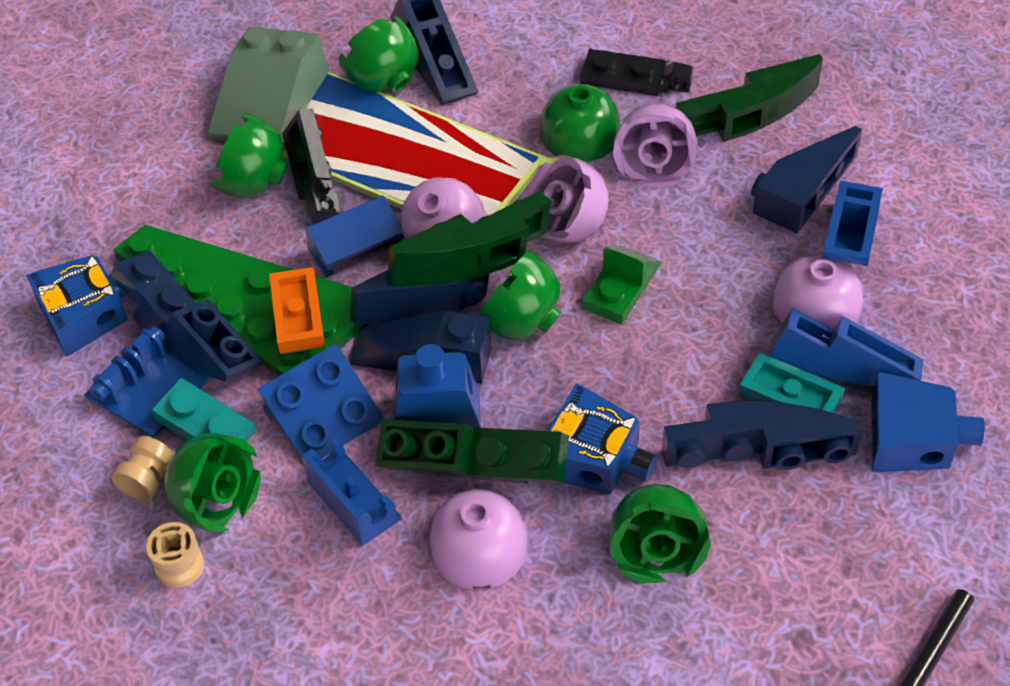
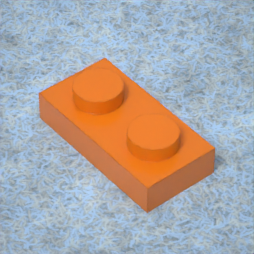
(296, 310)

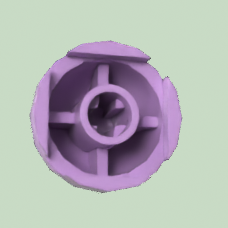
(655, 138)
(576, 196)
(436, 202)
(820, 290)
(478, 539)

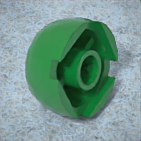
(381, 56)
(580, 122)
(250, 159)
(524, 300)
(214, 470)
(658, 526)

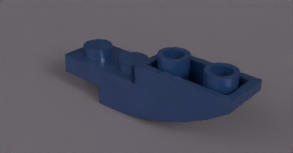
(192, 330)
(779, 432)

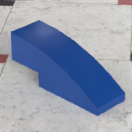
(853, 223)
(842, 353)

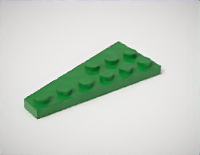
(242, 292)

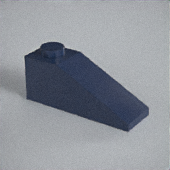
(440, 55)
(803, 179)
(381, 302)
(384, 342)

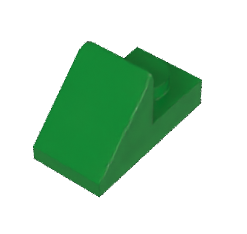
(620, 283)

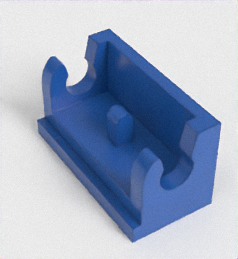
(352, 233)
(349, 493)

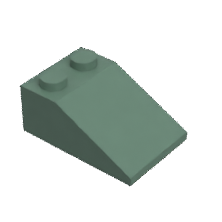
(268, 77)

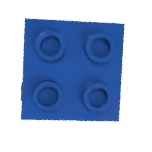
(140, 380)
(320, 403)

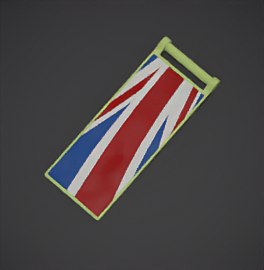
(394, 146)

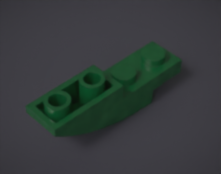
(762, 100)
(468, 250)
(473, 451)

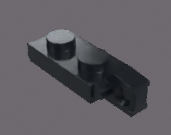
(635, 73)
(309, 165)

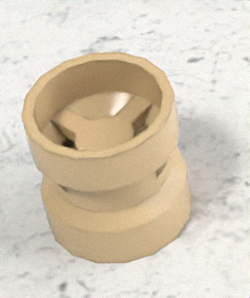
(143, 470)
(174, 566)

